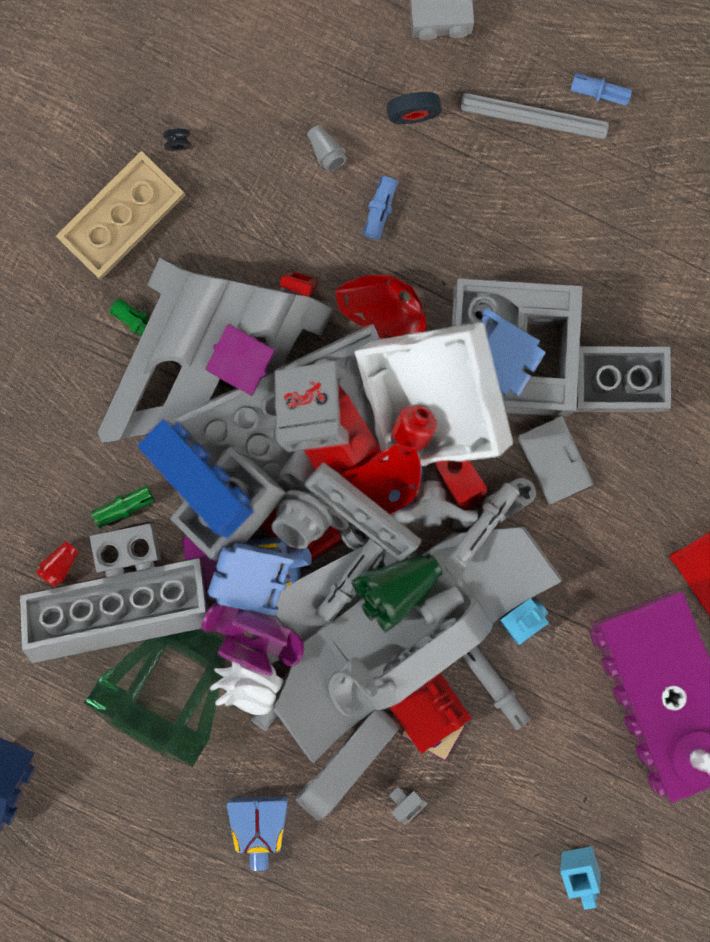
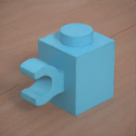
(524, 620)
(581, 875)

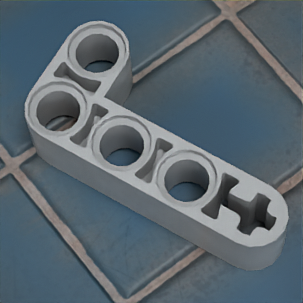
(347, 764)

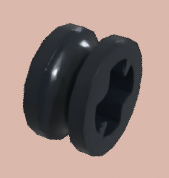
(177, 139)

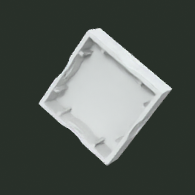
(451, 377)

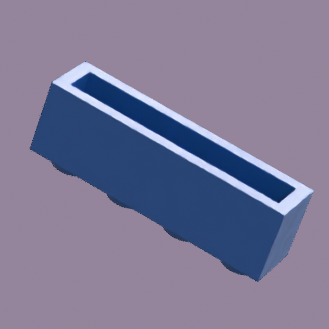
(195, 478)

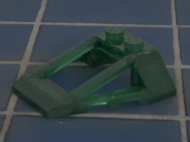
(167, 739)

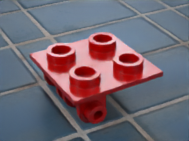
(431, 713)

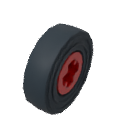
(414, 108)

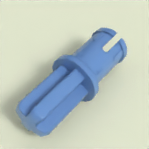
(600, 89)

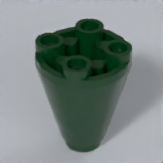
(396, 588)

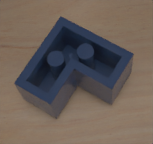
(14, 771)

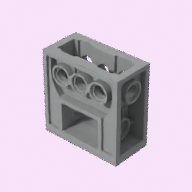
(531, 305)

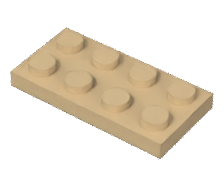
(120, 215)

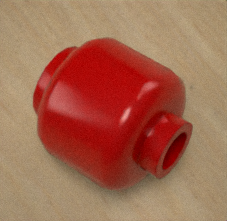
(415, 428)

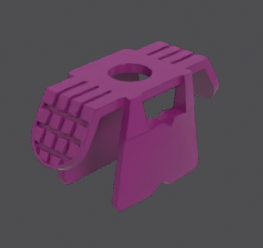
(272, 637)

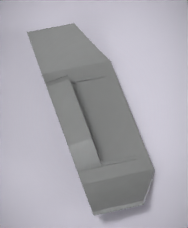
(496, 580)

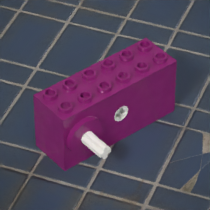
(648, 653)

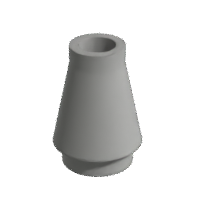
(326, 148)
(437, 606)

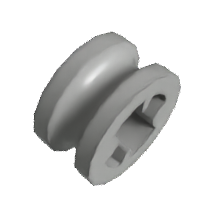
(354, 537)

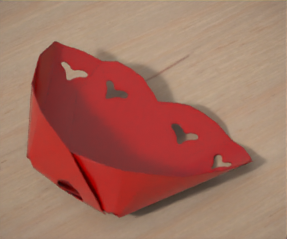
(382, 305)
(380, 478)

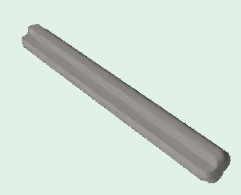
(534, 116)

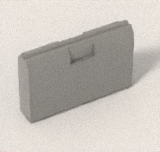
(555, 460)

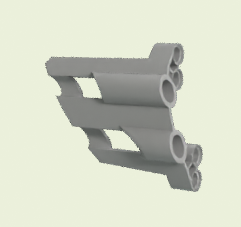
(185, 328)

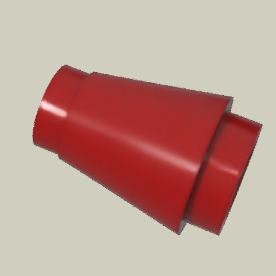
(57, 564)

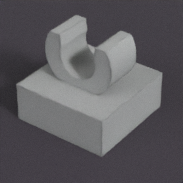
(408, 806)

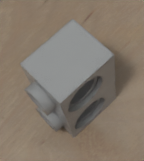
(124, 542)

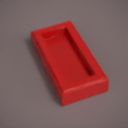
(299, 283)

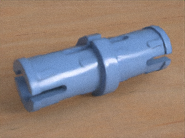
(380, 207)

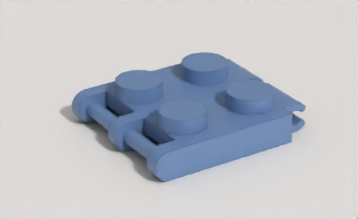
(511, 352)
(250, 578)

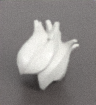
(248, 689)

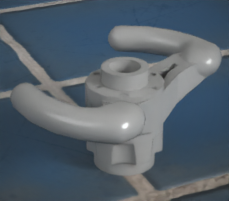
(432, 507)

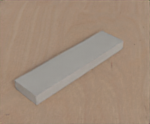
(362, 512)

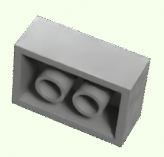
(624, 379)
(263, 495)

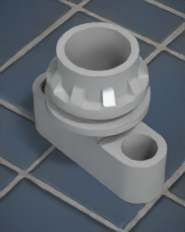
(302, 513)

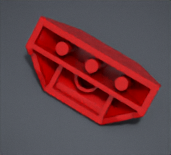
(361, 445)

